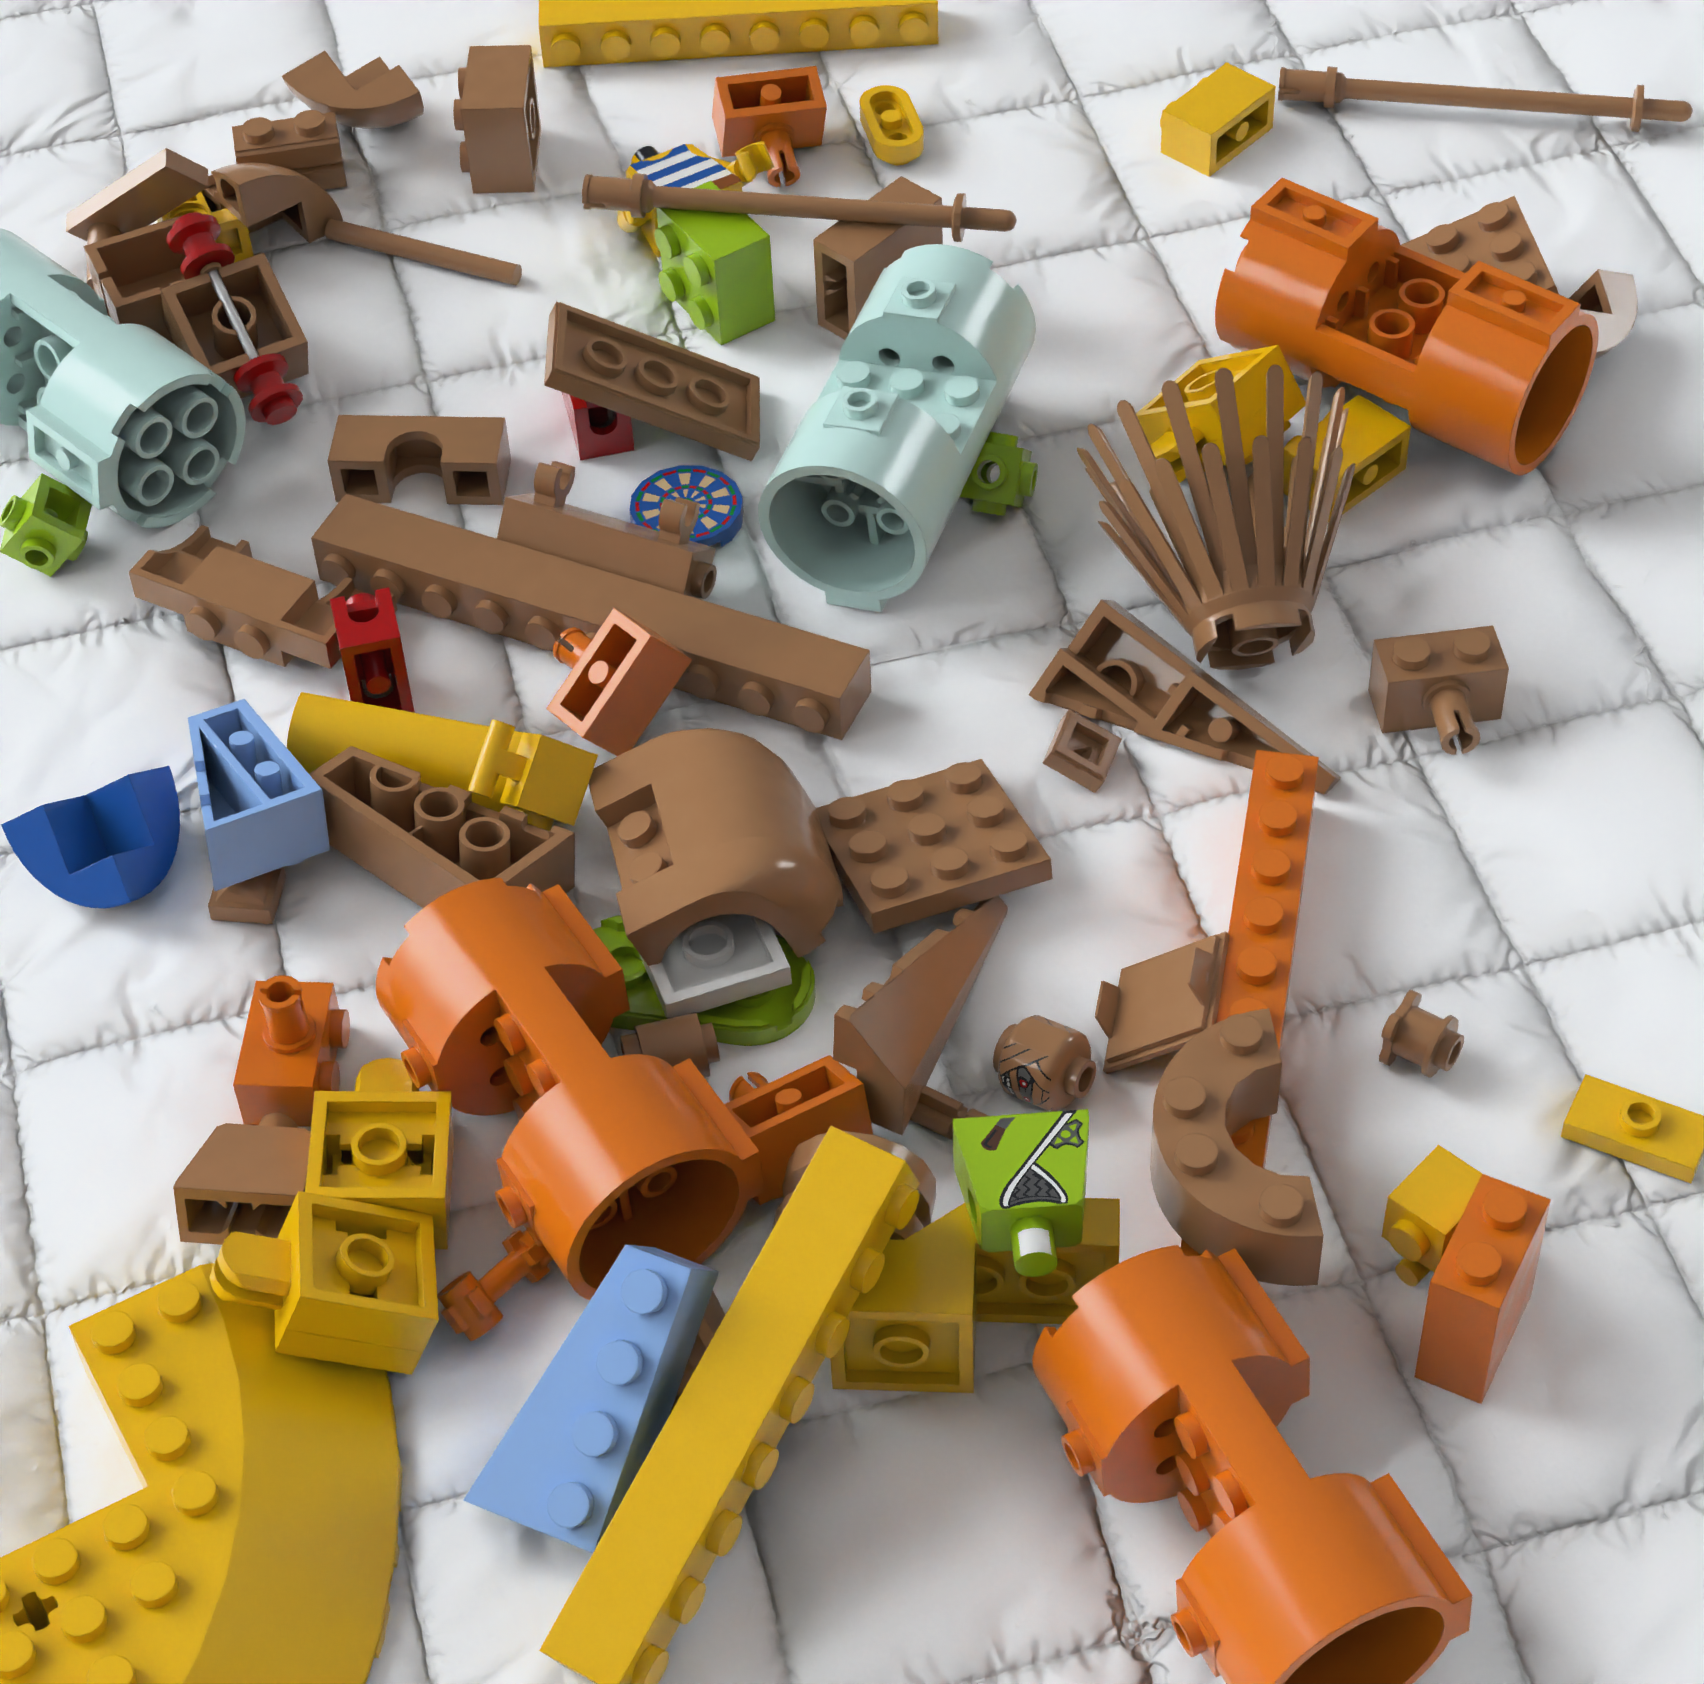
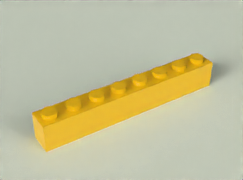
(694, 29)
(733, 1414)

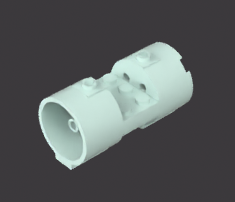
(106, 401)
(897, 426)

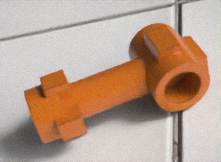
(471, 1302)

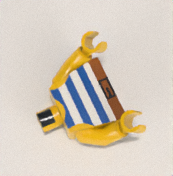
(689, 168)

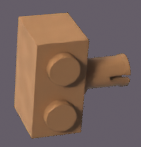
(1439, 683)

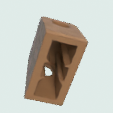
(242, 1180)

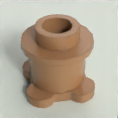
(1421, 1037)

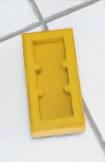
(1636, 1128)

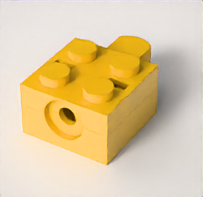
(1201, 404)
(385, 1144)
(342, 1280)

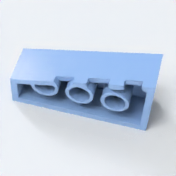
(599, 1400)

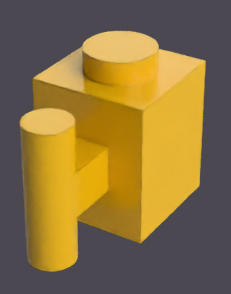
(542, 777)
(1426, 1212)

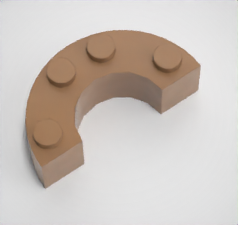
(1207, 1184)

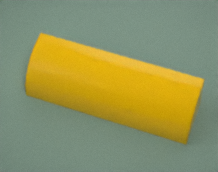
(434, 746)

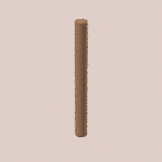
(423, 252)

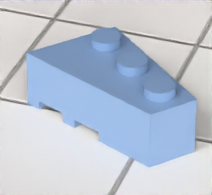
(253, 796)

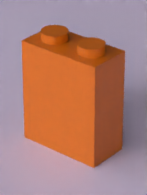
(1481, 1288)

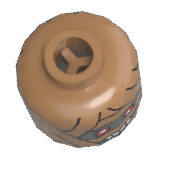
(1044, 1063)

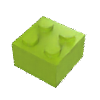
(716, 269)

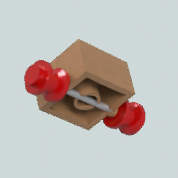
(235, 319)

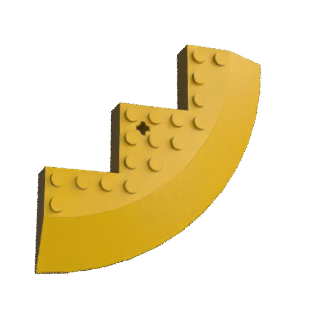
(256, 1521)

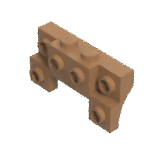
(242, 600)

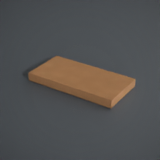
(652, 381)

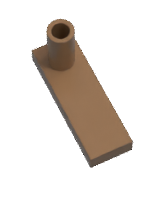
(137, 198)

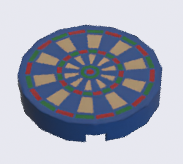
(718, 496)

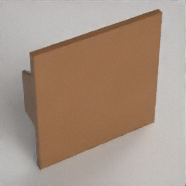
(1161, 1002)

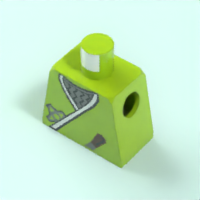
(1024, 1183)

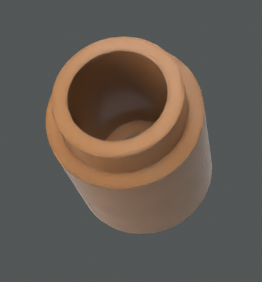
(675, 1041)

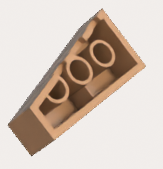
(431, 836)

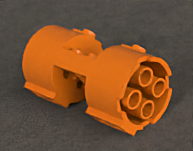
(1466, 353)
(510, 1013)
(1178, 1392)

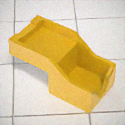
(936, 1285)

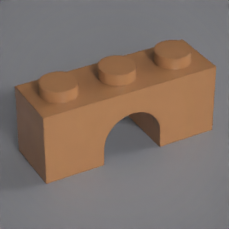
(379, 451)

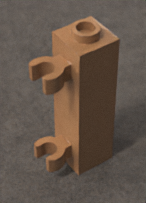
(606, 543)

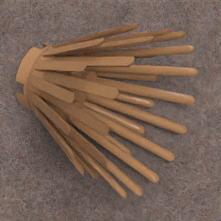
(1258, 572)

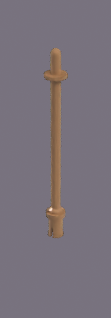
(1334, 87)
(642, 196)

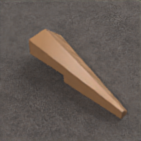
(1142, 683)
(908, 1019)

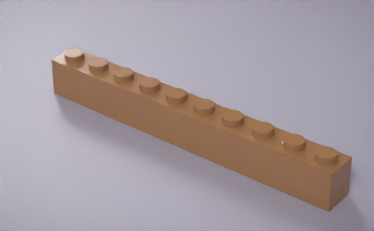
(538, 596)

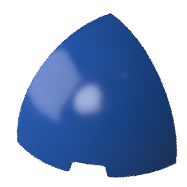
(104, 843)

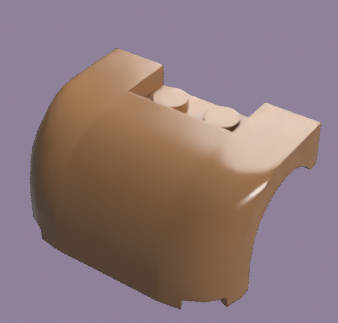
(711, 831)

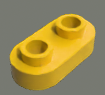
(891, 124)

